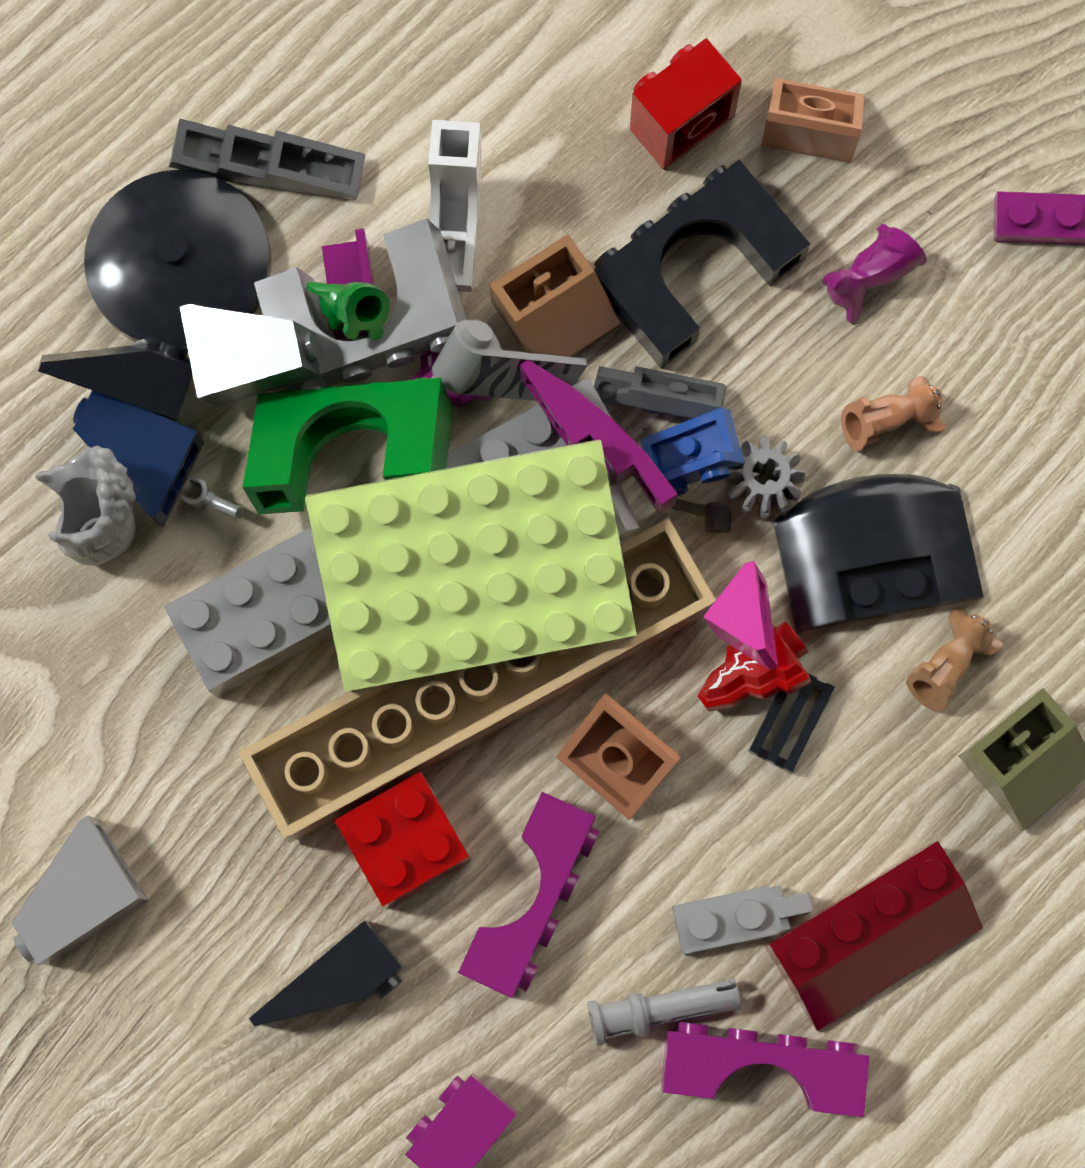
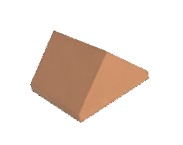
(813, 120)
(618, 757)

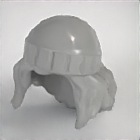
(95, 506)

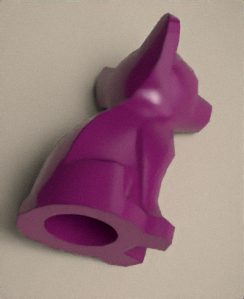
(881, 263)

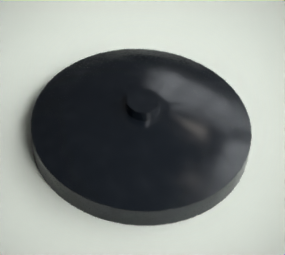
(174, 245)

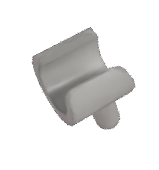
(211, 500)

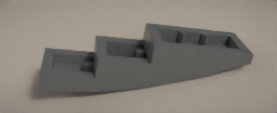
(268, 161)

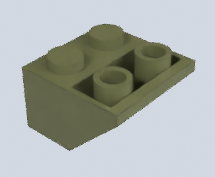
(1029, 758)

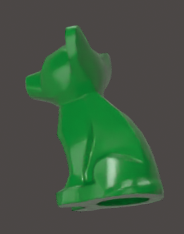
(353, 306)

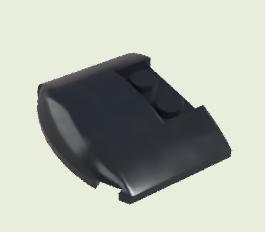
(876, 550)

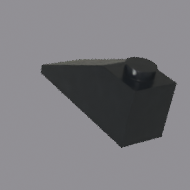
(134, 374)
(344, 975)

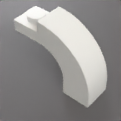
(456, 193)

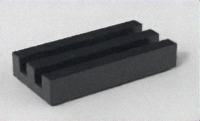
(773, 755)

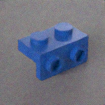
(696, 450)

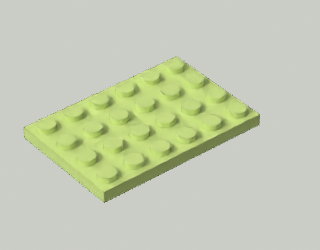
(471, 565)

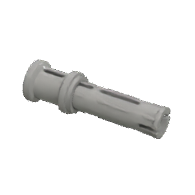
(640, 1013)

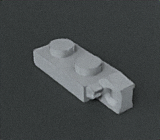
(736, 917)

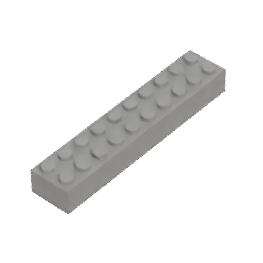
(278, 600)

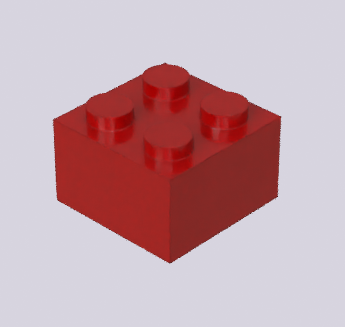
(684, 102)
(402, 840)

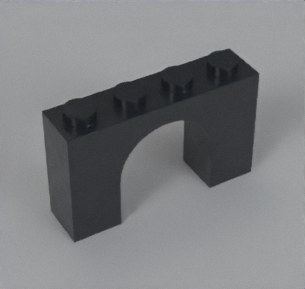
(726, 207)

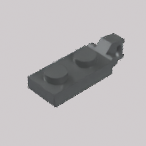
(659, 391)

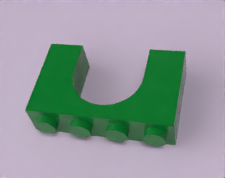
(297, 424)

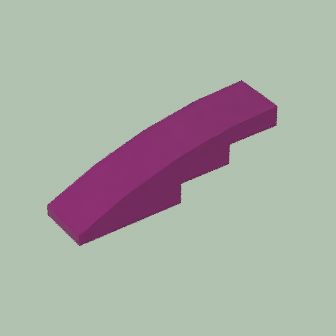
(581, 421)

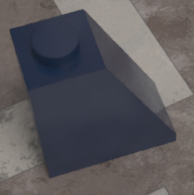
(150, 446)

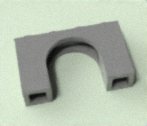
(421, 320)

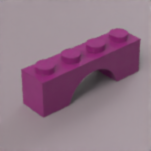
(503, 954)
(829, 1077)

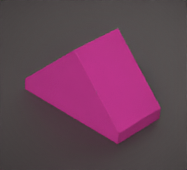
(744, 616)

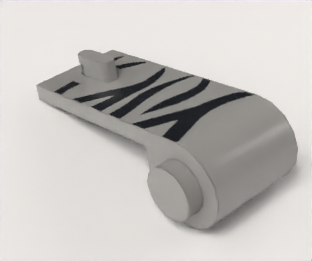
(477, 366)

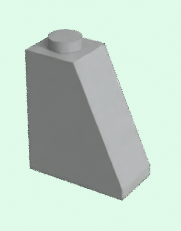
(76, 896)

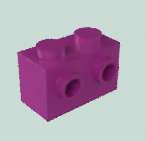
(463, 1128)

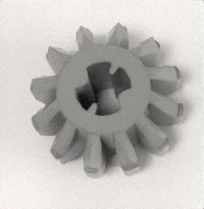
(772, 492)

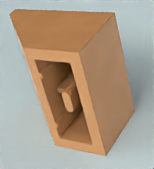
(554, 302)

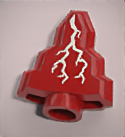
(744, 677)

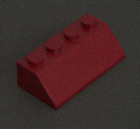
(875, 935)

